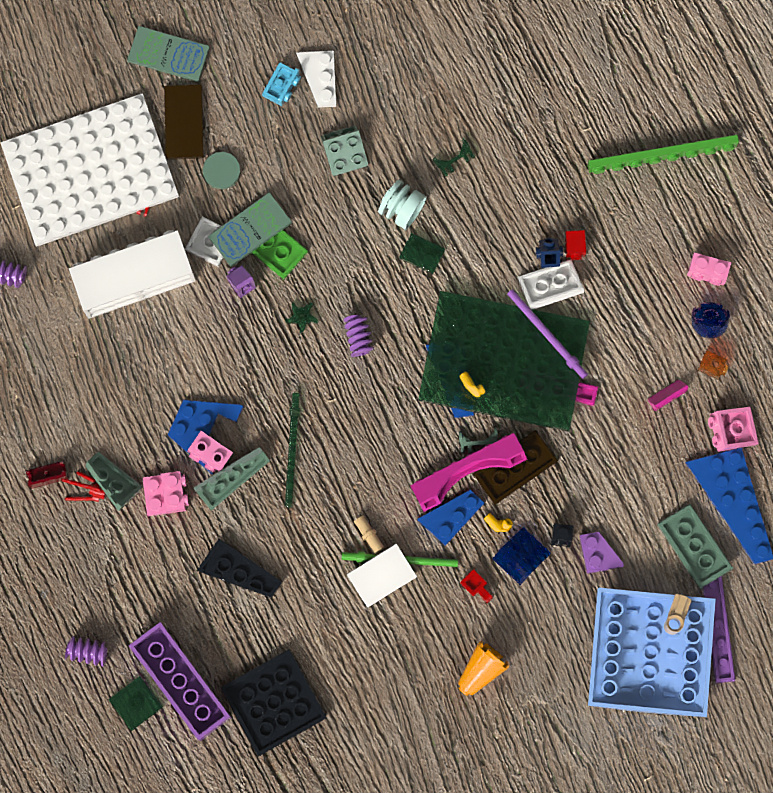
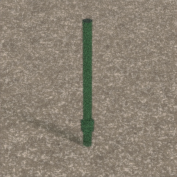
(294, 412)

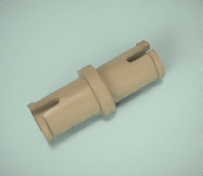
(369, 534)

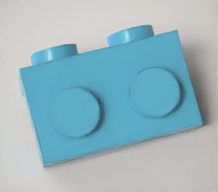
(281, 83)

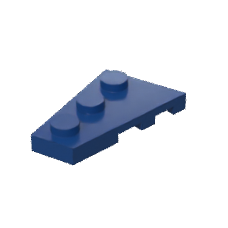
(451, 517)

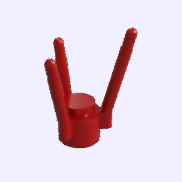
(95, 489)

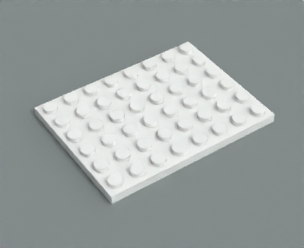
(89, 170)

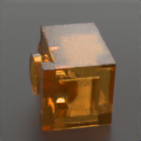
(707, 368)

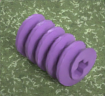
(12, 275)
(358, 335)
(86, 651)

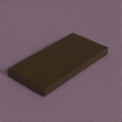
(183, 122)
(502, 481)

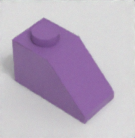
(240, 281)

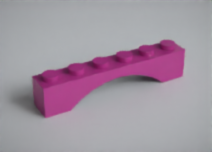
(502, 453)

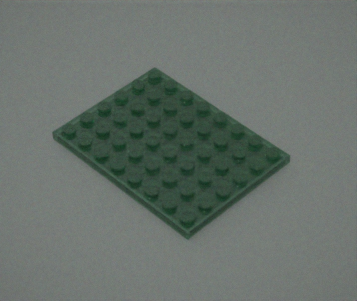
(508, 356)

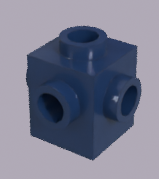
(549, 252)

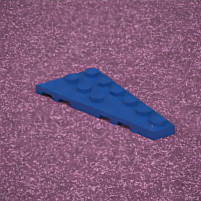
(732, 493)

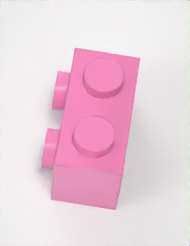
(708, 269)
(209, 452)

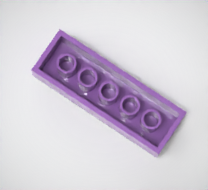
(180, 681)

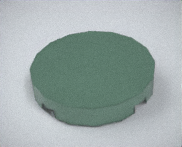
(221, 170)

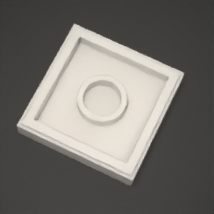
(201, 245)

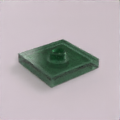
(135, 703)

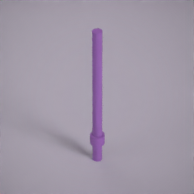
(571, 360)

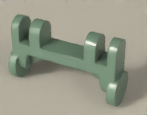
(466, 442)

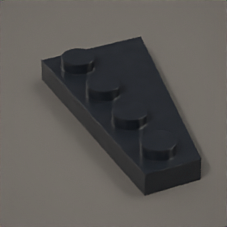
(233, 567)

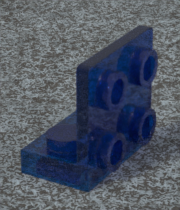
(521, 555)

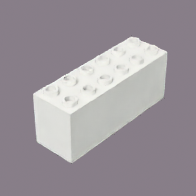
(132, 274)

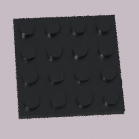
(273, 703)

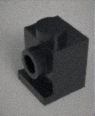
(562, 535)

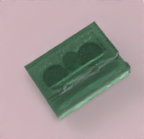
(422, 253)

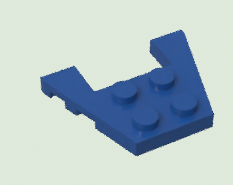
(198, 417)

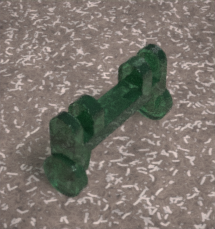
(447, 164)

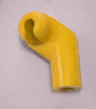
(476, 391)
(498, 525)

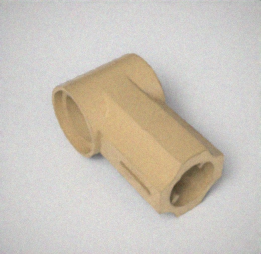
(678, 613)

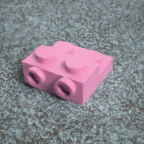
(733, 429)
(165, 493)

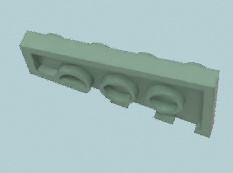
(226, 481)

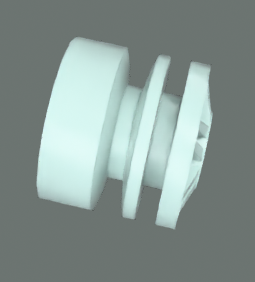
(400, 203)

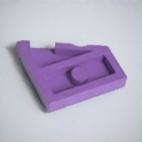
(598, 553)

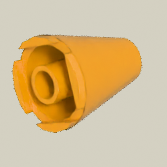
(481, 669)

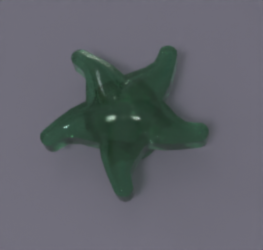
(301, 316)

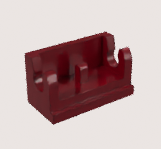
(47, 474)

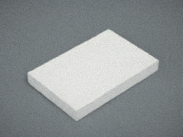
(550, 284)
(381, 575)

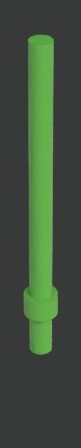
(361, 557)

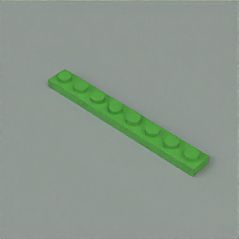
(655, 155)

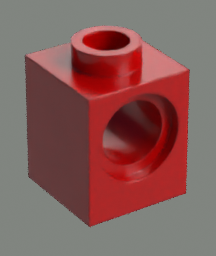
(575, 244)

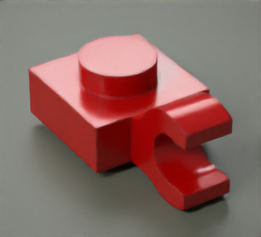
(475, 585)

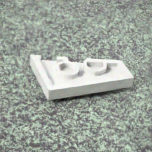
(320, 74)

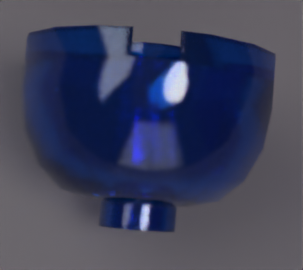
(710, 320)

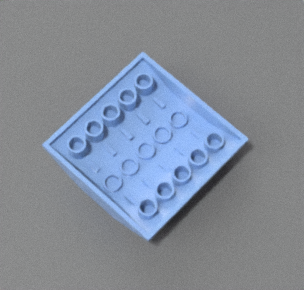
(641, 664)

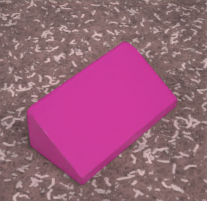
(667, 394)

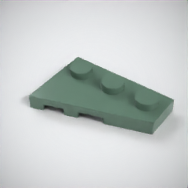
(113, 481)

